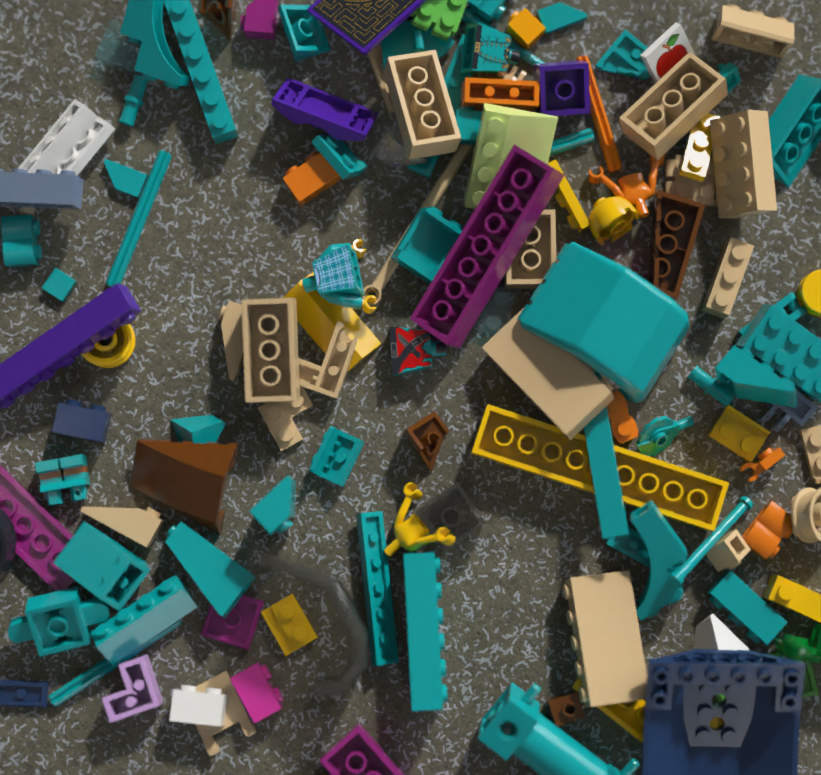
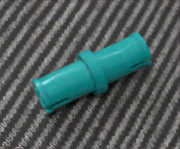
(133, 100)

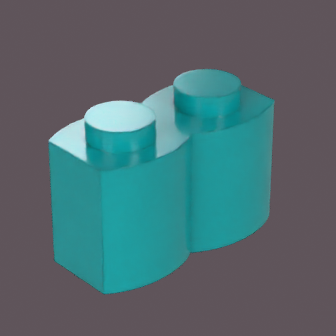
(20, 240)

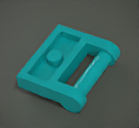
(339, 156)

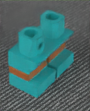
(63, 474)

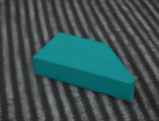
(559, 16)
(126, 179)

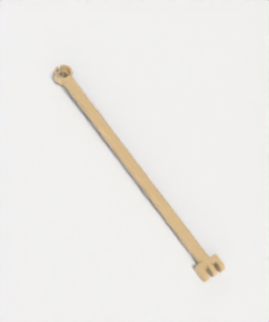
(432, 199)

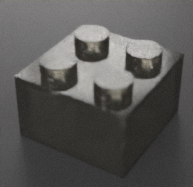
(453, 511)

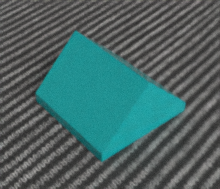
(303, 32)

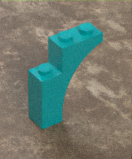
(145, 27)
(664, 552)

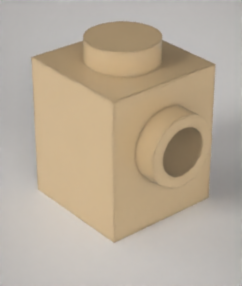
(728, 551)

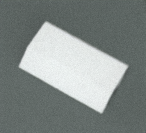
(69, 141)

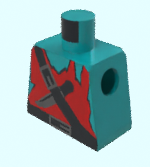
(413, 350)

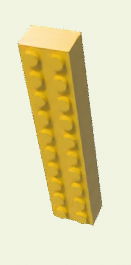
(551, 455)

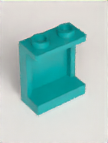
(427, 243)

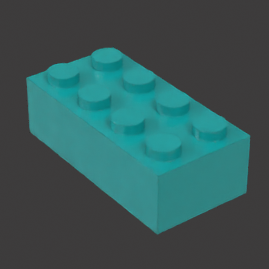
(786, 348)

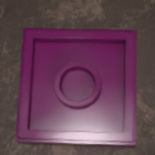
(238, 626)

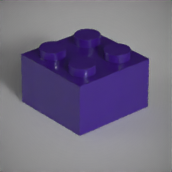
(563, 88)

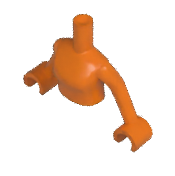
(632, 186)

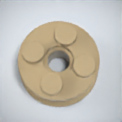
(807, 515)

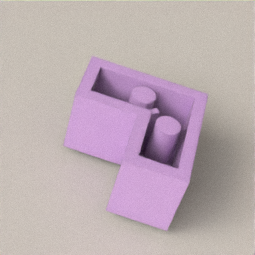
(140, 691)

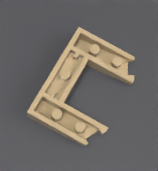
(331, 375)

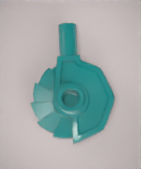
(660, 434)

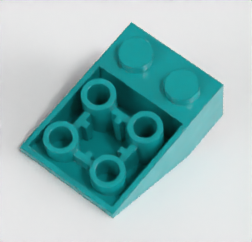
(753, 380)
(102, 565)

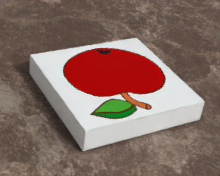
(666, 52)

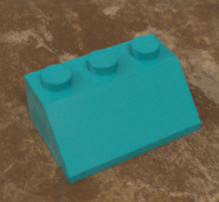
(277, 507)

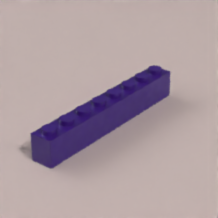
(66, 341)

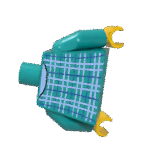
(339, 277)

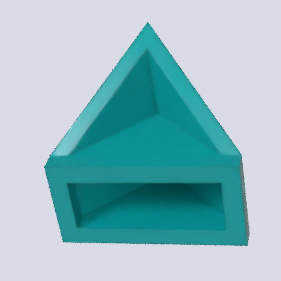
(198, 428)

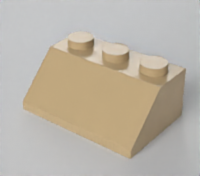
(753, 31)

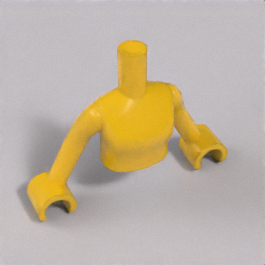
(412, 532)

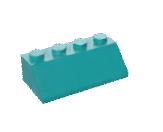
(795, 128)

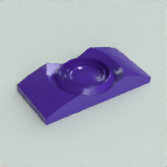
(323, 111)

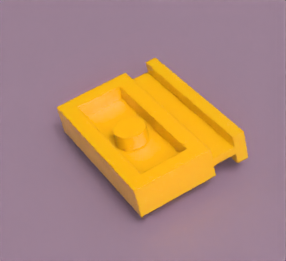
(739, 433)
(289, 624)

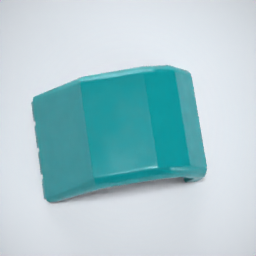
(606, 319)

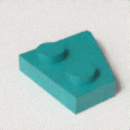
(625, 58)

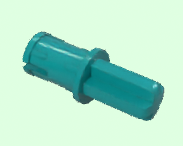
(711, 386)

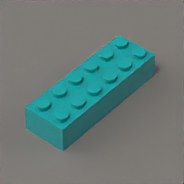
(423, 631)

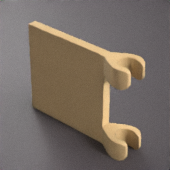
(234, 712)

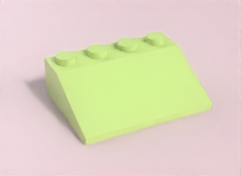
(497, 133)

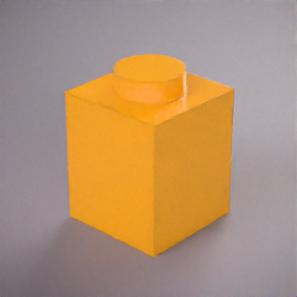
(524, 28)

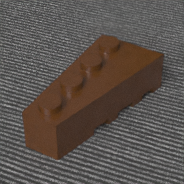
(672, 239)

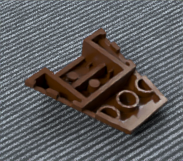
(185, 477)

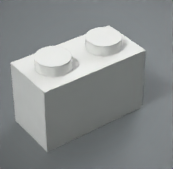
(198, 707)

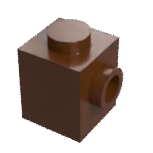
(566, 708)

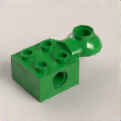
(797, 649)

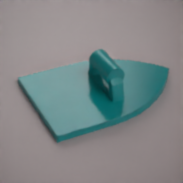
(411, 39)

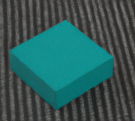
(59, 284)

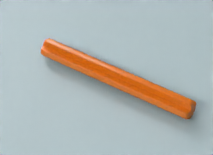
(601, 123)

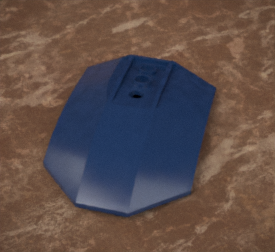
(758, 714)

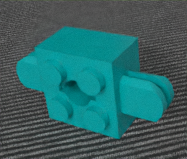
(62, 631)

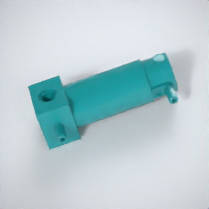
(519, 729)

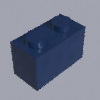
(82, 422)

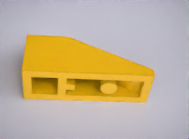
(793, 597)

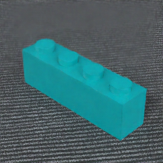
(143, 619)

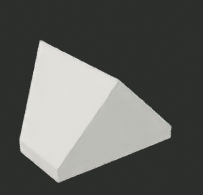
(716, 636)

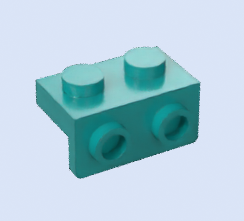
(336, 456)

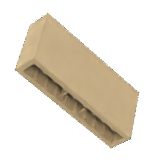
(550, 377)
(606, 638)

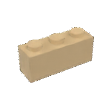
(727, 278)

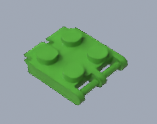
(441, 15)

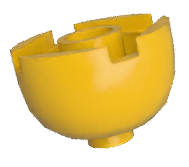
(614, 215)

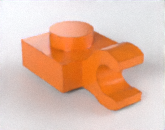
(767, 458)

